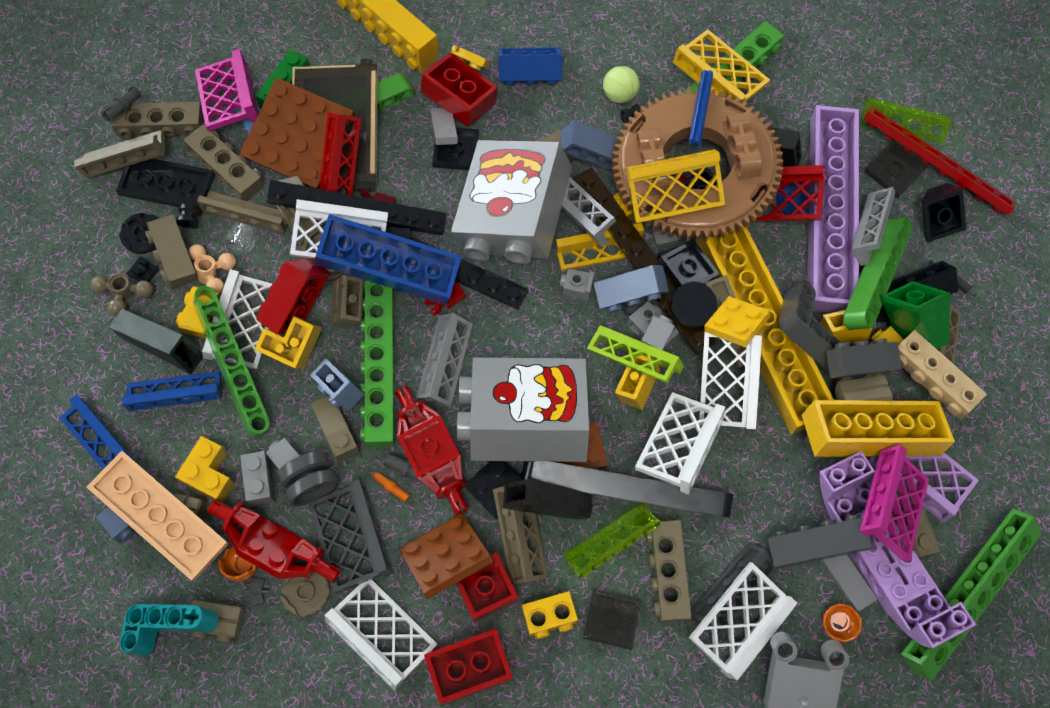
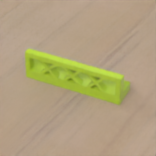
(635, 348)

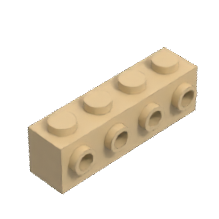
(939, 375)

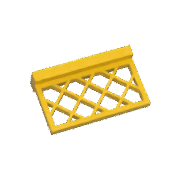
(695, 64)
(672, 166)

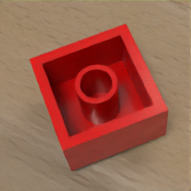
(487, 590)

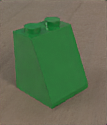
(919, 309)

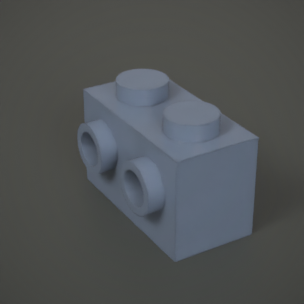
(337, 385)

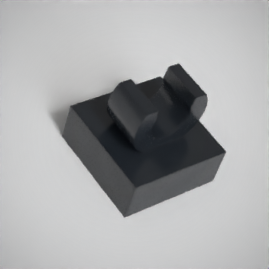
(142, 270)

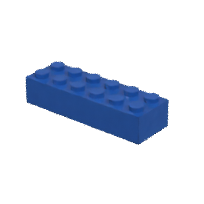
(387, 259)

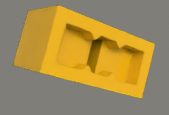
(546, 608)

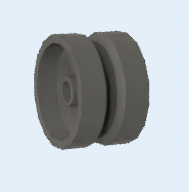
(307, 478)

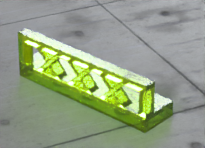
(914, 113)
(611, 540)

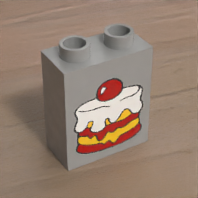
(512, 200)
(525, 409)

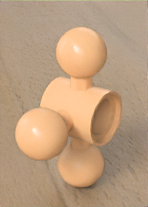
(202, 261)

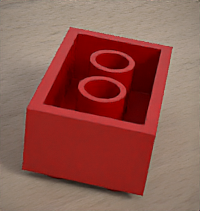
(458, 89)
(292, 294)
(468, 667)

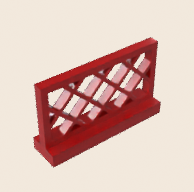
(798, 175)

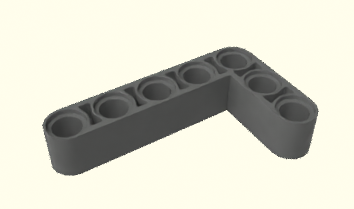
(803, 328)

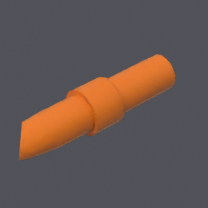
(391, 486)

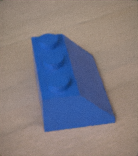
(530, 65)

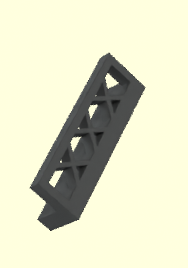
(750, 553)

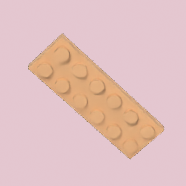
(157, 516)

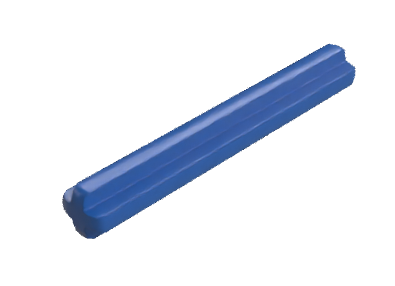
(701, 108)

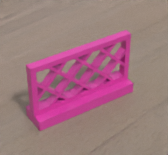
(242, 87)
(884, 498)

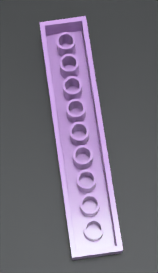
(830, 261)

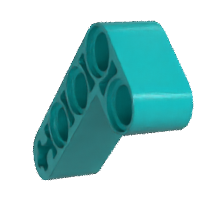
(145, 620)

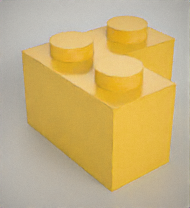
(294, 346)
(201, 473)

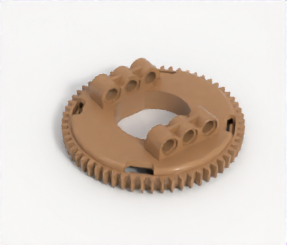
(750, 152)

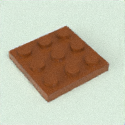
(445, 555)

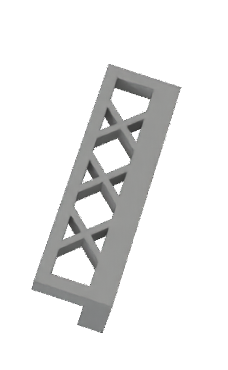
(582, 219)
(872, 224)
(434, 371)

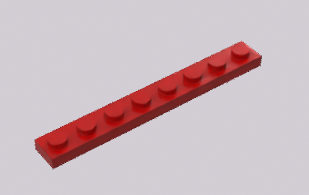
(945, 165)

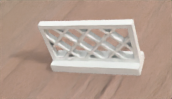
(320, 211)
(228, 301)
(750, 386)
(701, 443)
(756, 637)
(365, 648)

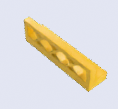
(585, 242)

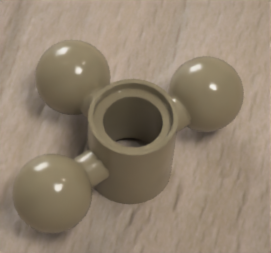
(100, 285)

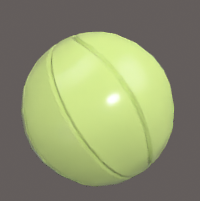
(621, 84)

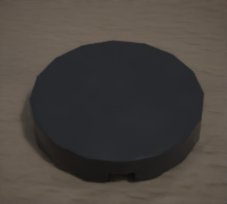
(133, 233)
(693, 304)

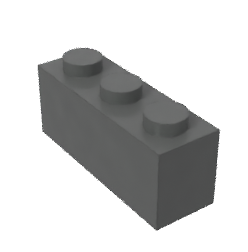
(863, 358)

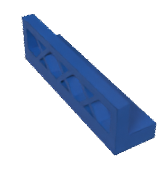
(174, 395)
(94, 423)

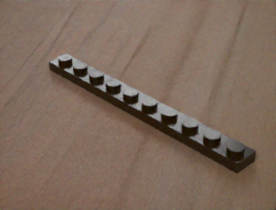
(637, 251)

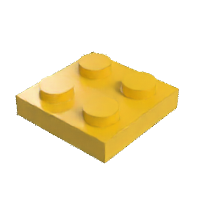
(737, 321)

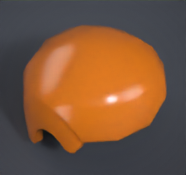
(235, 567)
(844, 616)

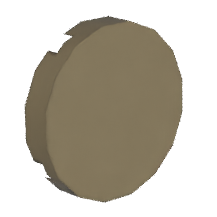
(302, 598)

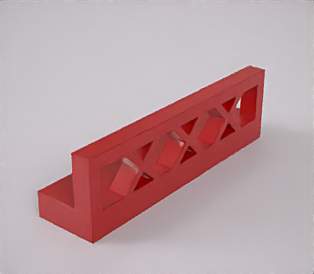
(333, 153)

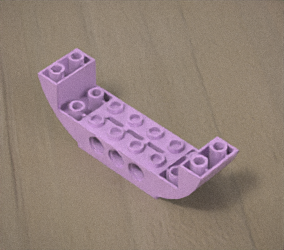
(900, 587)

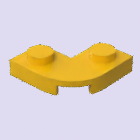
(467, 56)

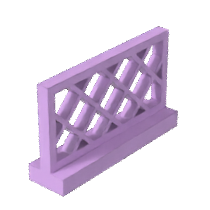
(935, 498)

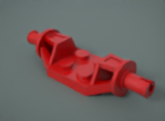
(431, 450)
(271, 545)

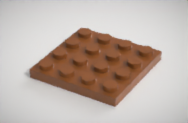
(291, 132)

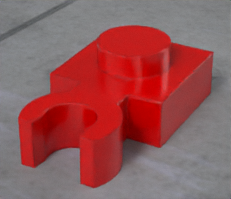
(456, 296)

